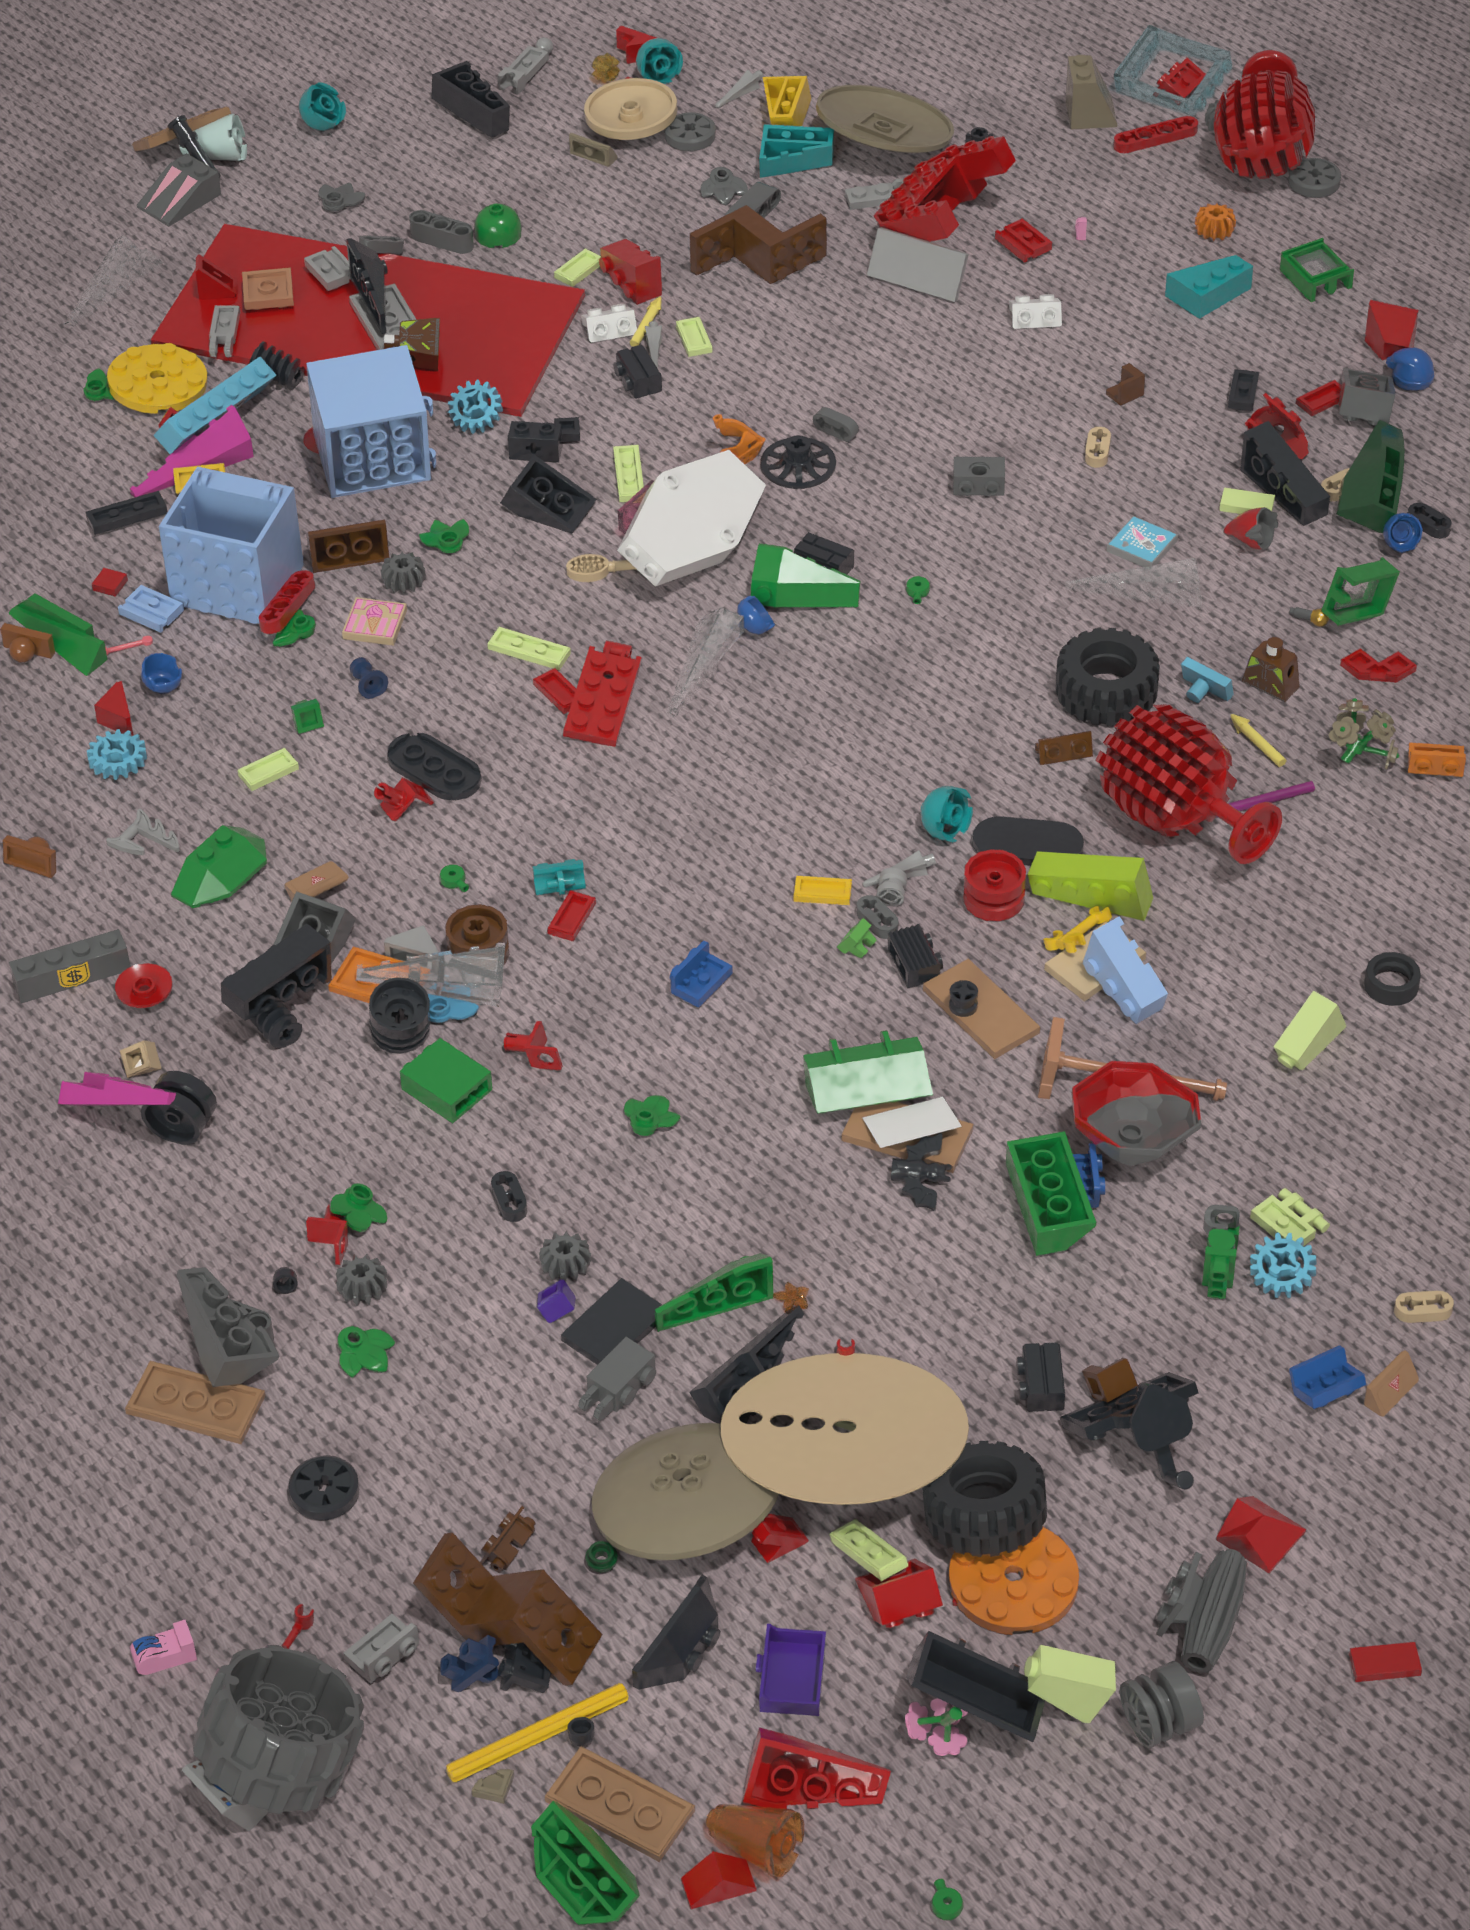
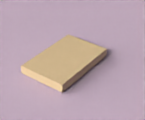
(1071, 972)

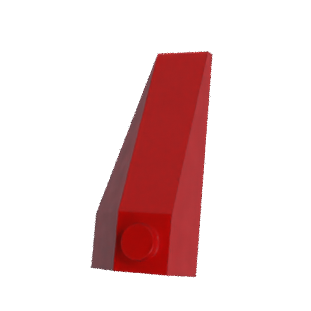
(799, 1772)

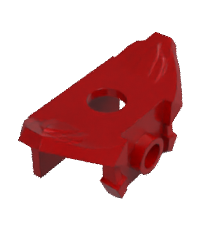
(1277, 415)

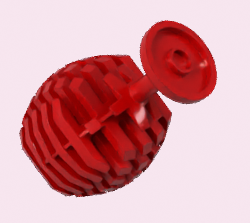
(1265, 118)
(1175, 775)

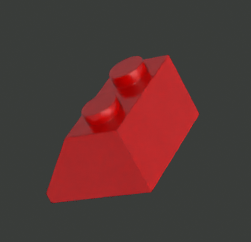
(902, 1594)

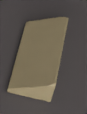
(591, 150)

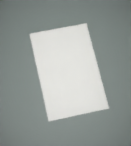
(911, 1122)

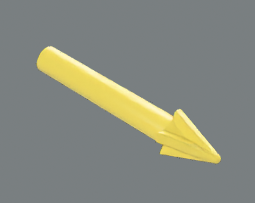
(652, 311)
(1241, 725)

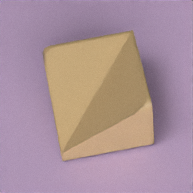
(140, 1058)

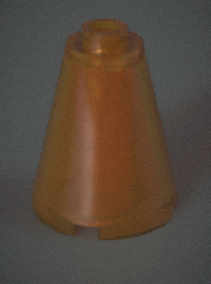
(758, 1834)

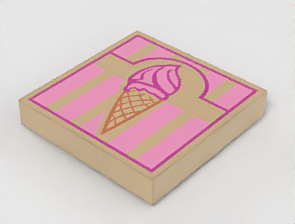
(374, 621)

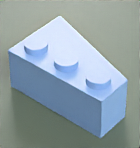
(1122, 972)

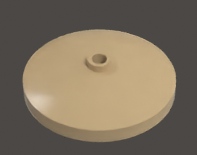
(630, 108)

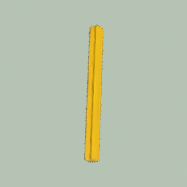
(535, 1733)

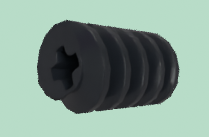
(286, 372)
(278, 1025)

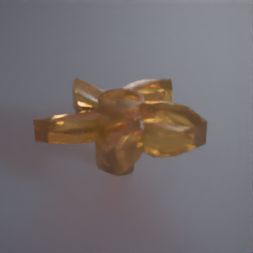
(793, 1296)

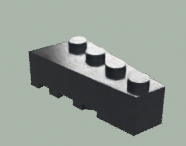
(471, 98)
(1281, 473)
(279, 973)

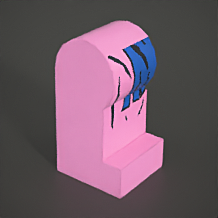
(163, 1649)

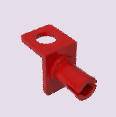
(400, 797)
(534, 1046)
(329, 1230)

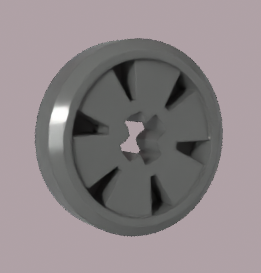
(690, 132)
(1315, 178)

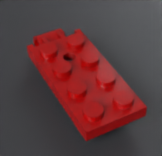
(601, 702)

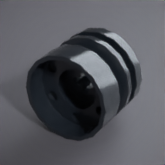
(401, 1002)

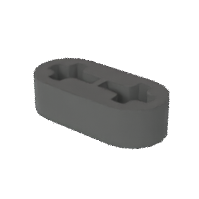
(383, 244)
(835, 424)
(880, 914)

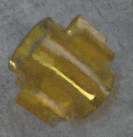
(605, 68)

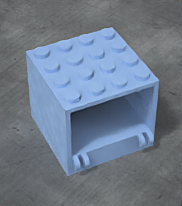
(370, 421)
(230, 543)

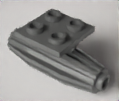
(1206, 1606)

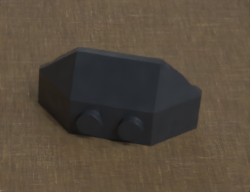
(681, 1641)

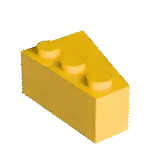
(787, 99)

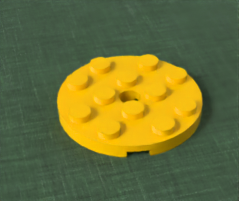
(137, 379)

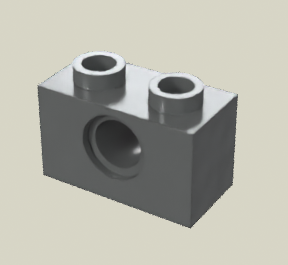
(979, 476)

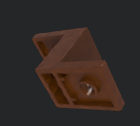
(758, 244)
(508, 1607)

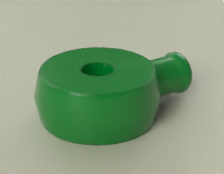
(917, 588)
(453, 877)
(943, 1896)

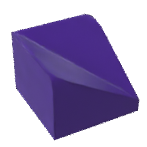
(556, 1301)

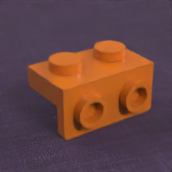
(1436, 759)

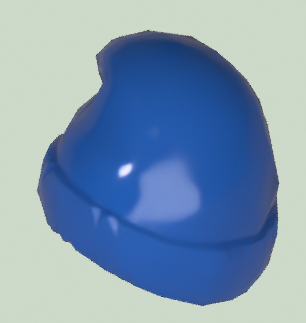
(1411, 369)

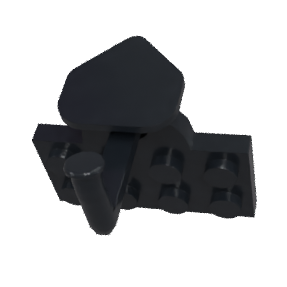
(1154, 1412)

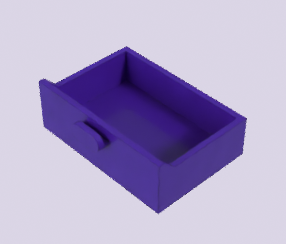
(791, 1671)

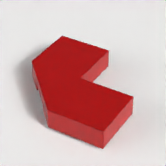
(1388, 670)

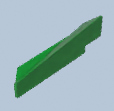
(71, 635)

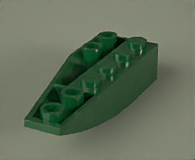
(1375, 479)

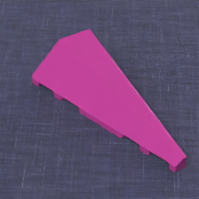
(222, 442)
(103, 1090)

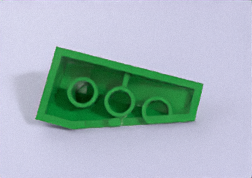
(794, 581)
(727, 1289)

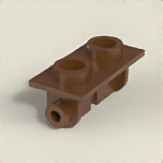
(1064, 748)
(499, 1549)

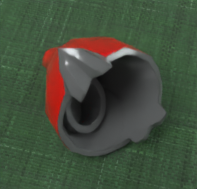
(1254, 527)

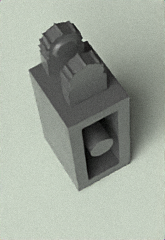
(618, 1378)

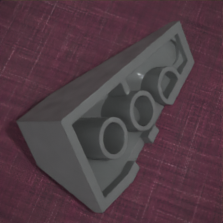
(224, 1336)

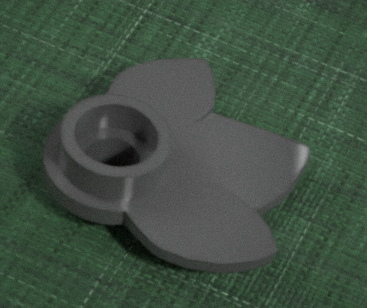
(723, 187)
(340, 197)

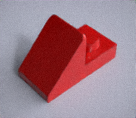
(631, 41)
(777, 1536)

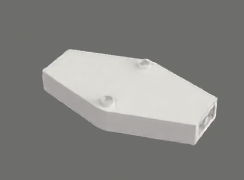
(691, 517)

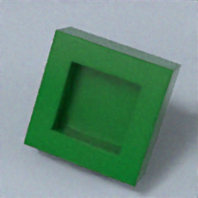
(307, 715)

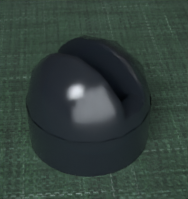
(288, 1283)
(581, 1731)

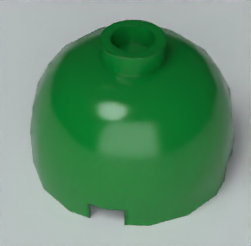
(497, 226)

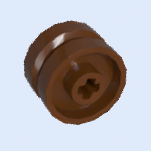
(475, 927)

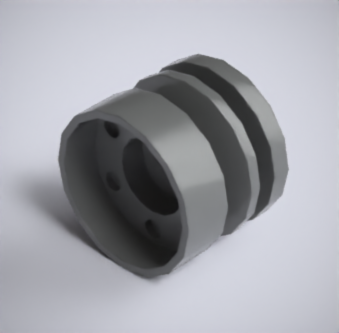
(1161, 1704)

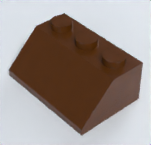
(348, 546)

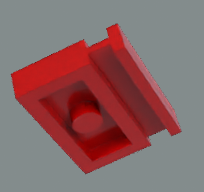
(1023, 240)

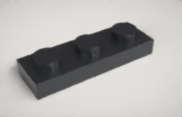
(126, 512)

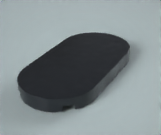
(434, 766)
(1026, 837)

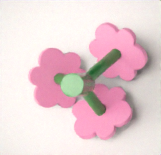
(945, 1737)

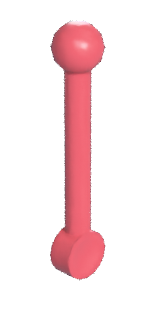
(146, 640)

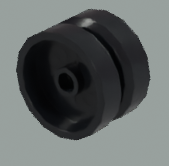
(187, 1114)

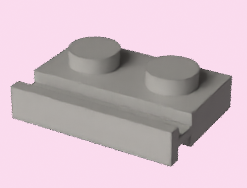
(329, 268)

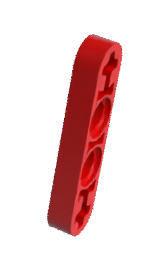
(1179, 127)
(286, 602)

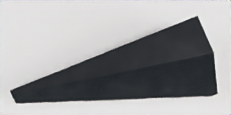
(753, 1359)

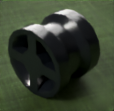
(963, 998)

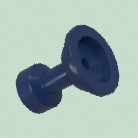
(371, 682)

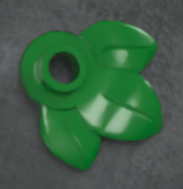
(97, 386)
(444, 537)
(298, 627)
(650, 1114)
(358, 1207)
(366, 1353)

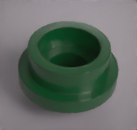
(598, 1549)

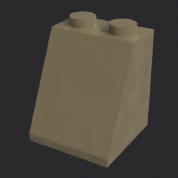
(1087, 95)

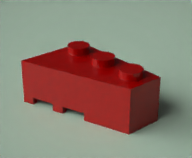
(632, 270)

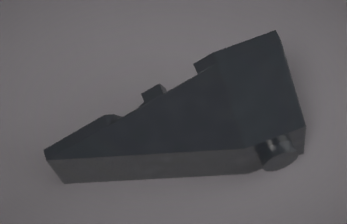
(369, 279)

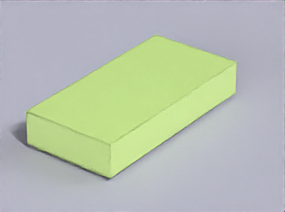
(578, 268)
(694, 336)
(1240, 501)
(268, 769)

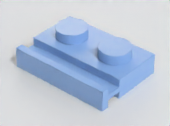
(151, 608)

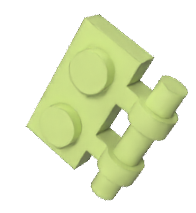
(1279, 1217)

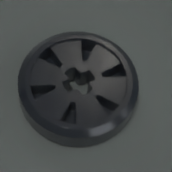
(320, 1471)

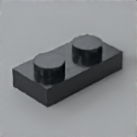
(1243, 390)

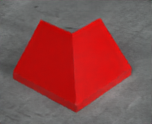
(1390, 328)
(1259, 1532)

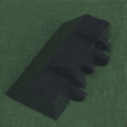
(976, 1684)

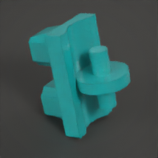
(559, 877)

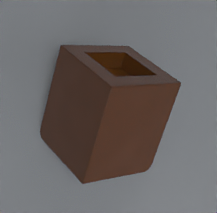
(1130, 387)
(1110, 1381)

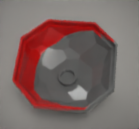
(1134, 1111)

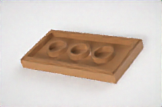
(167, 135)
(997, 1023)
(953, 1140)
(193, 1404)
(620, 1803)

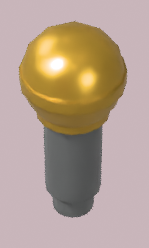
(1316, 616)

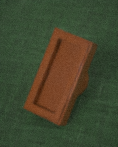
(26, 643)
(30, 855)

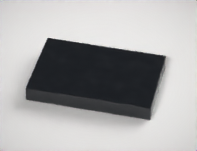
(615, 1315)

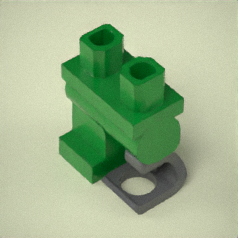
(1220, 1249)

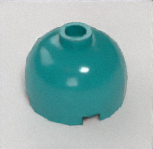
(659, 60)
(321, 107)
(949, 807)

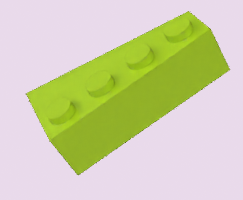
(1093, 882)

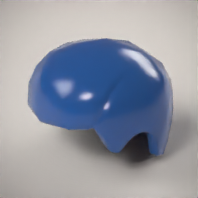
(1402, 532)
(755, 616)
(161, 673)

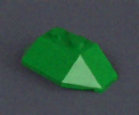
(219, 866)
(581, 1868)

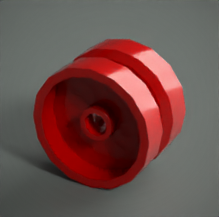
(994, 885)

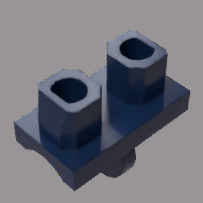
(472, 1664)

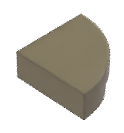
(495, 1786)

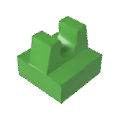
(855, 937)

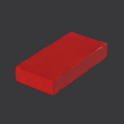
(1320, 398)
(556, 689)
(571, 915)
(1385, 1661)

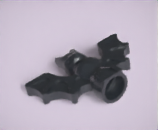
(915, 1170)

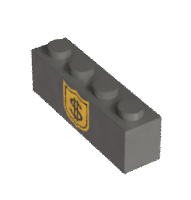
(69, 966)

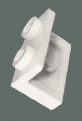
(1035, 312)
(609, 324)

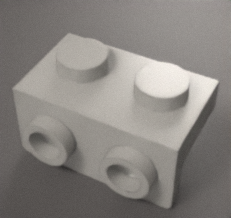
(382, 1648)

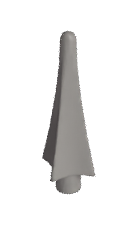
(746, 84)
(654, 340)
(913, 866)

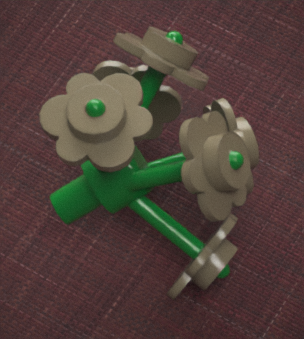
(1350, 723)

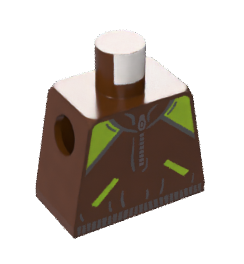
(421, 339)
(1273, 670)

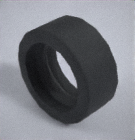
(1389, 994)

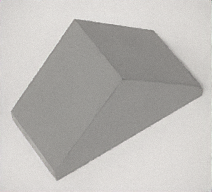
(409, 944)

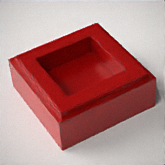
(109, 582)

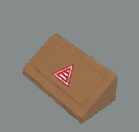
(316, 880)
(1391, 1384)

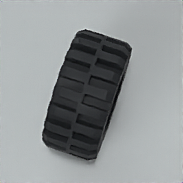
(1106, 653)
(992, 1525)

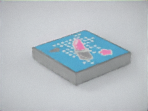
(1142, 542)

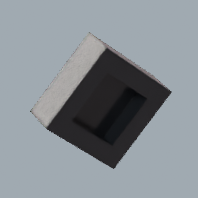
(570, 428)

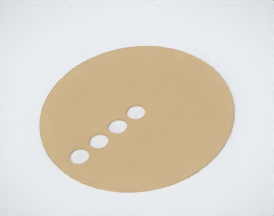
(903, 1437)

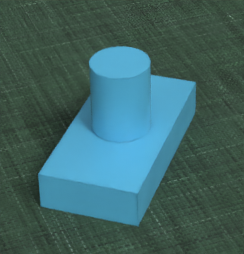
(1205, 681)

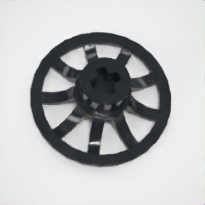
(798, 455)

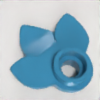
(448, 1008)

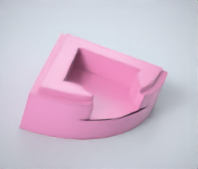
(1080, 227)

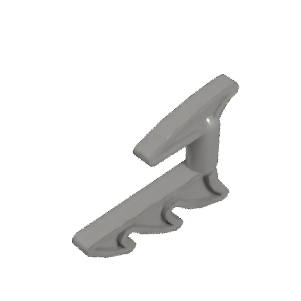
(143, 826)

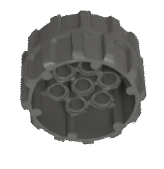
(278, 1729)

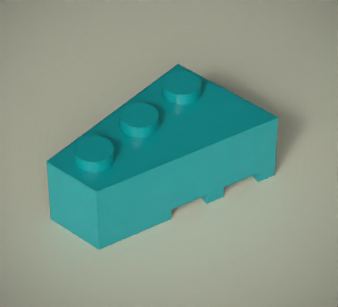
(795, 149)
(1209, 285)

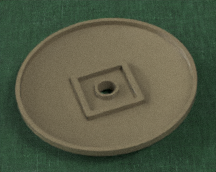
(884, 118)
(657, 1517)

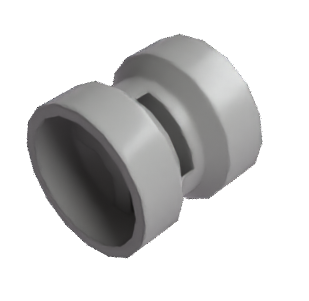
(892, 886)

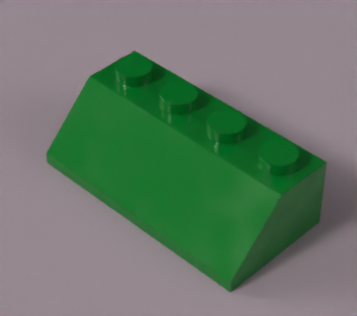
(1049, 1191)

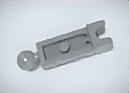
(525, 66)

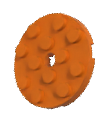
(1031, 1603)

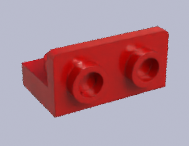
(1182, 78)

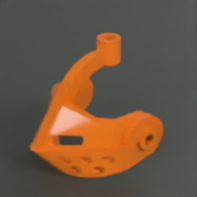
(733, 427)

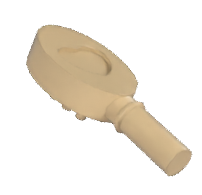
(594, 567)

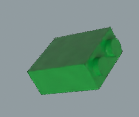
(446, 1080)

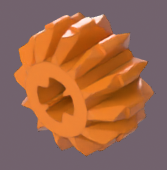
(1215, 221)

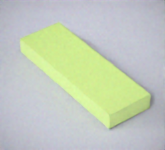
(628, 471)
(529, 648)
(868, 1549)

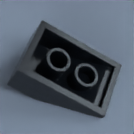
(547, 497)

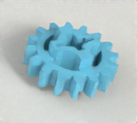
(475, 406)
(116, 754)
(1288, 1274)

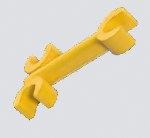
(1075, 935)

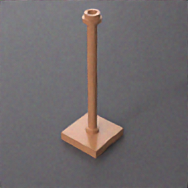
(1056, 1059)

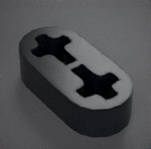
(1431, 520)
(514, 1194)

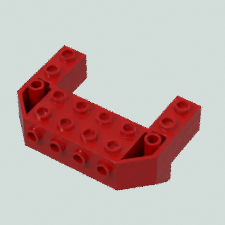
(936, 186)

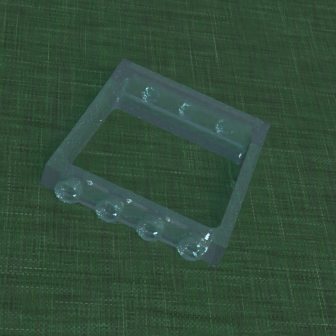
(1143, 53)

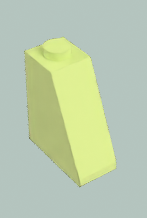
(1309, 1032)
(1071, 1680)

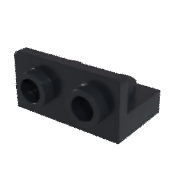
(523, 1668)

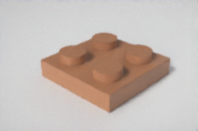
(267, 288)

